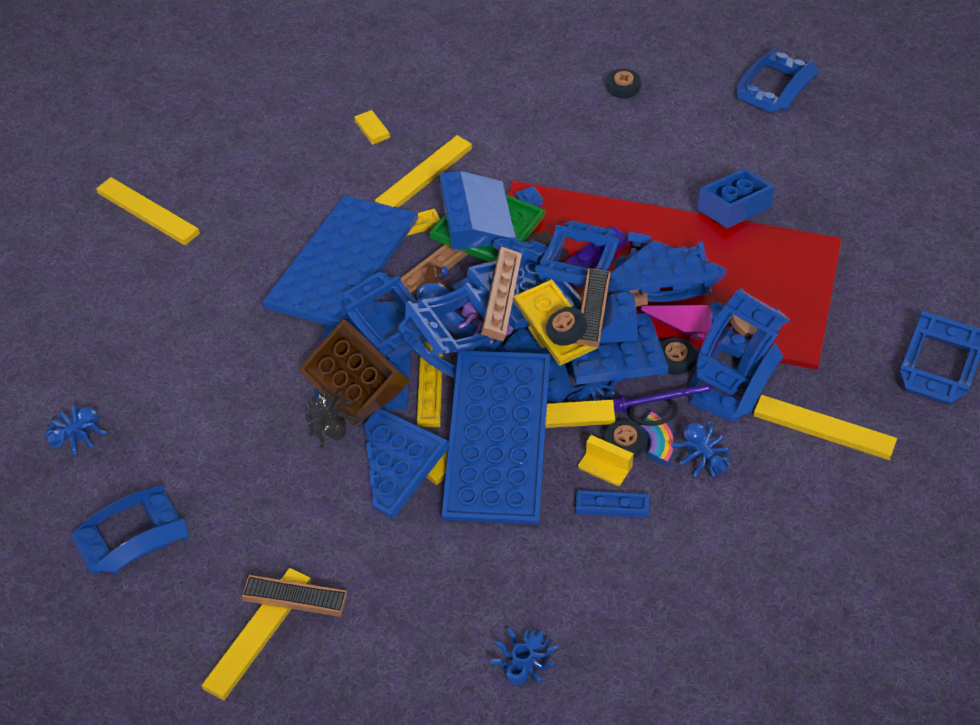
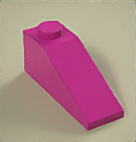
(688, 320)

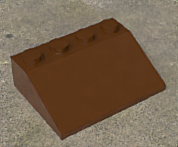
(358, 368)

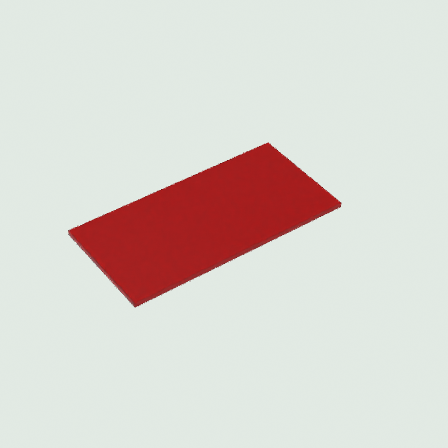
(769, 262)

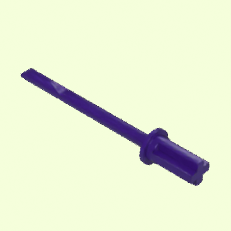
(620, 404)

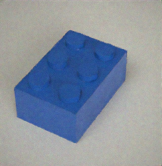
(735, 197)

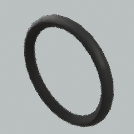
(657, 422)

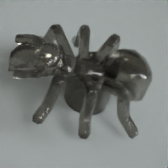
(331, 422)

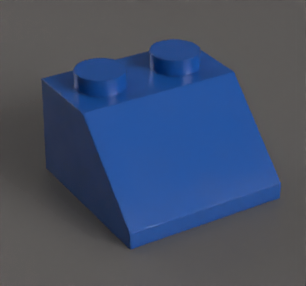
(619, 318)

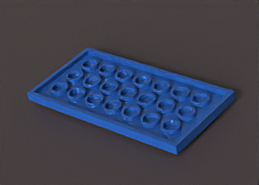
(343, 252)
(497, 438)

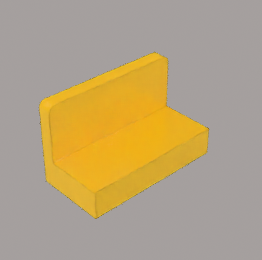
(606, 461)

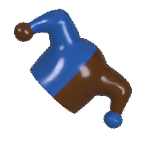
(432, 284)

